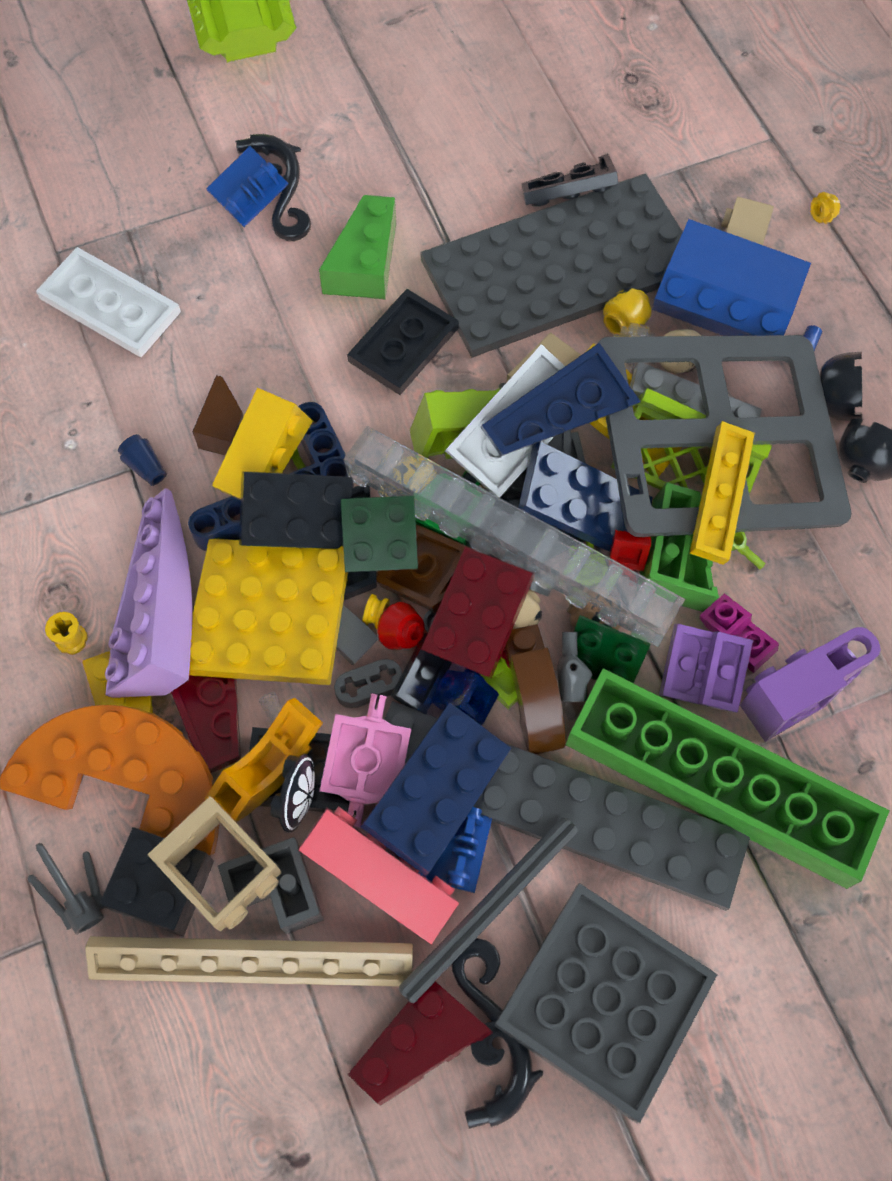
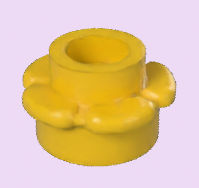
(825, 207)

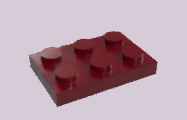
(478, 612)

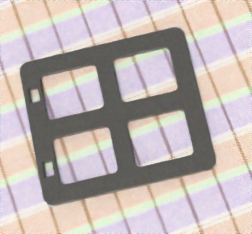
(707, 353)

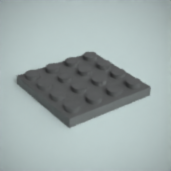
(607, 1002)

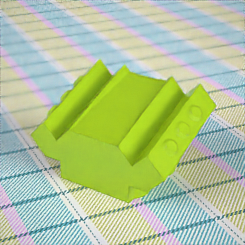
(241, 26)

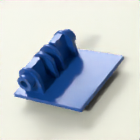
(247, 186)
(464, 854)

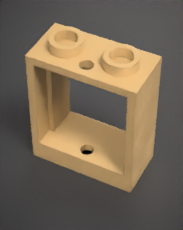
(192, 832)

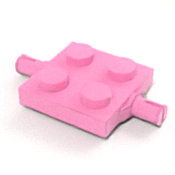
(364, 757)

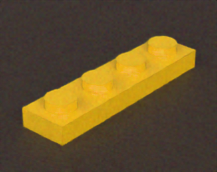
(722, 493)

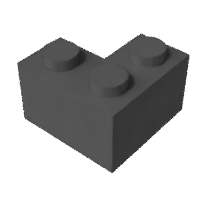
(292, 897)

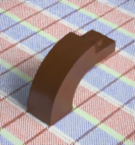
(536, 690)

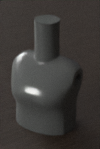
(571, 671)

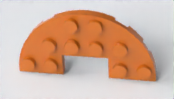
(119, 748)

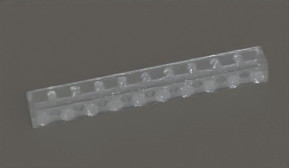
(515, 537)

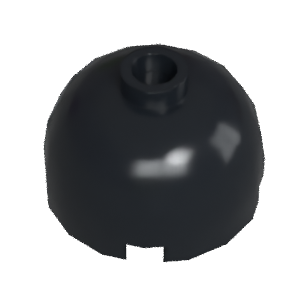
(842, 386)
(867, 451)

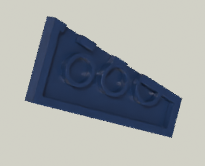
(568, 399)

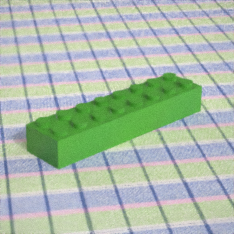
(729, 779)

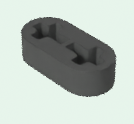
(366, 675)

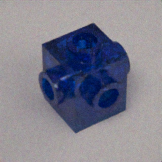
(467, 692)

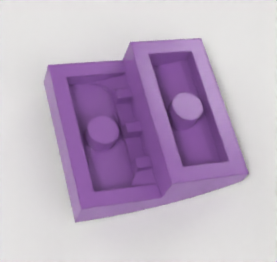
(706, 668)

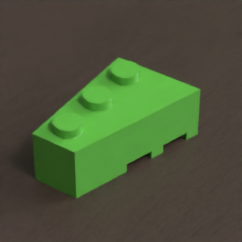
(362, 252)
(670, 557)

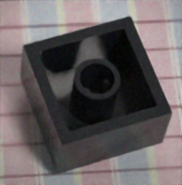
(144, 890)

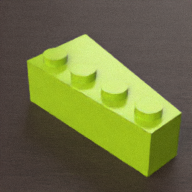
(444, 417)

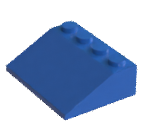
(730, 284)

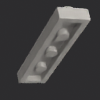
(681, 390)

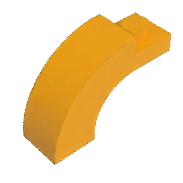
(260, 771)

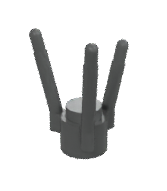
(81, 910)

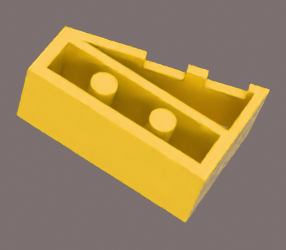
(263, 440)

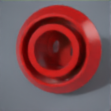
(400, 627)

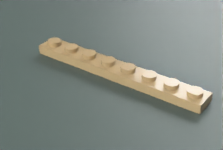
(248, 961)

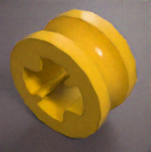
(374, 609)

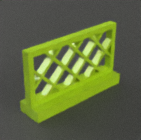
(659, 407)

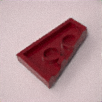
(416, 1043)

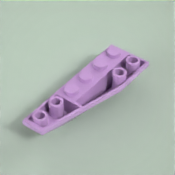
(155, 609)

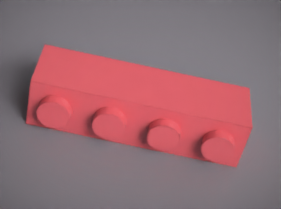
(379, 875)

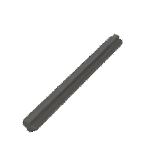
(487, 910)

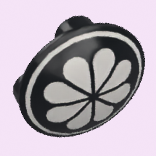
(296, 792)

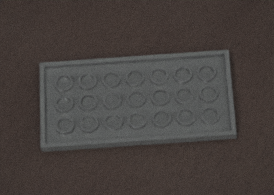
(553, 264)

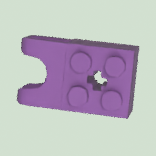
(806, 683)

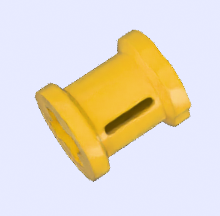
(57, 627)

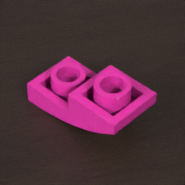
(733, 619)

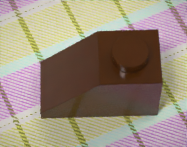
(218, 419)

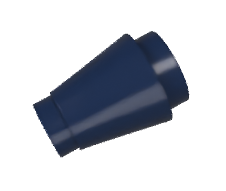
(141, 458)

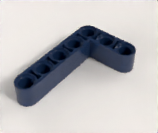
(330, 463)

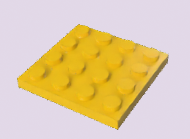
(268, 613)

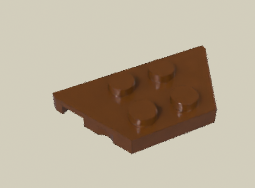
(436, 564)

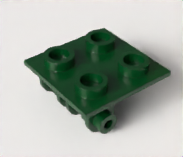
(379, 533)
(609, 649)

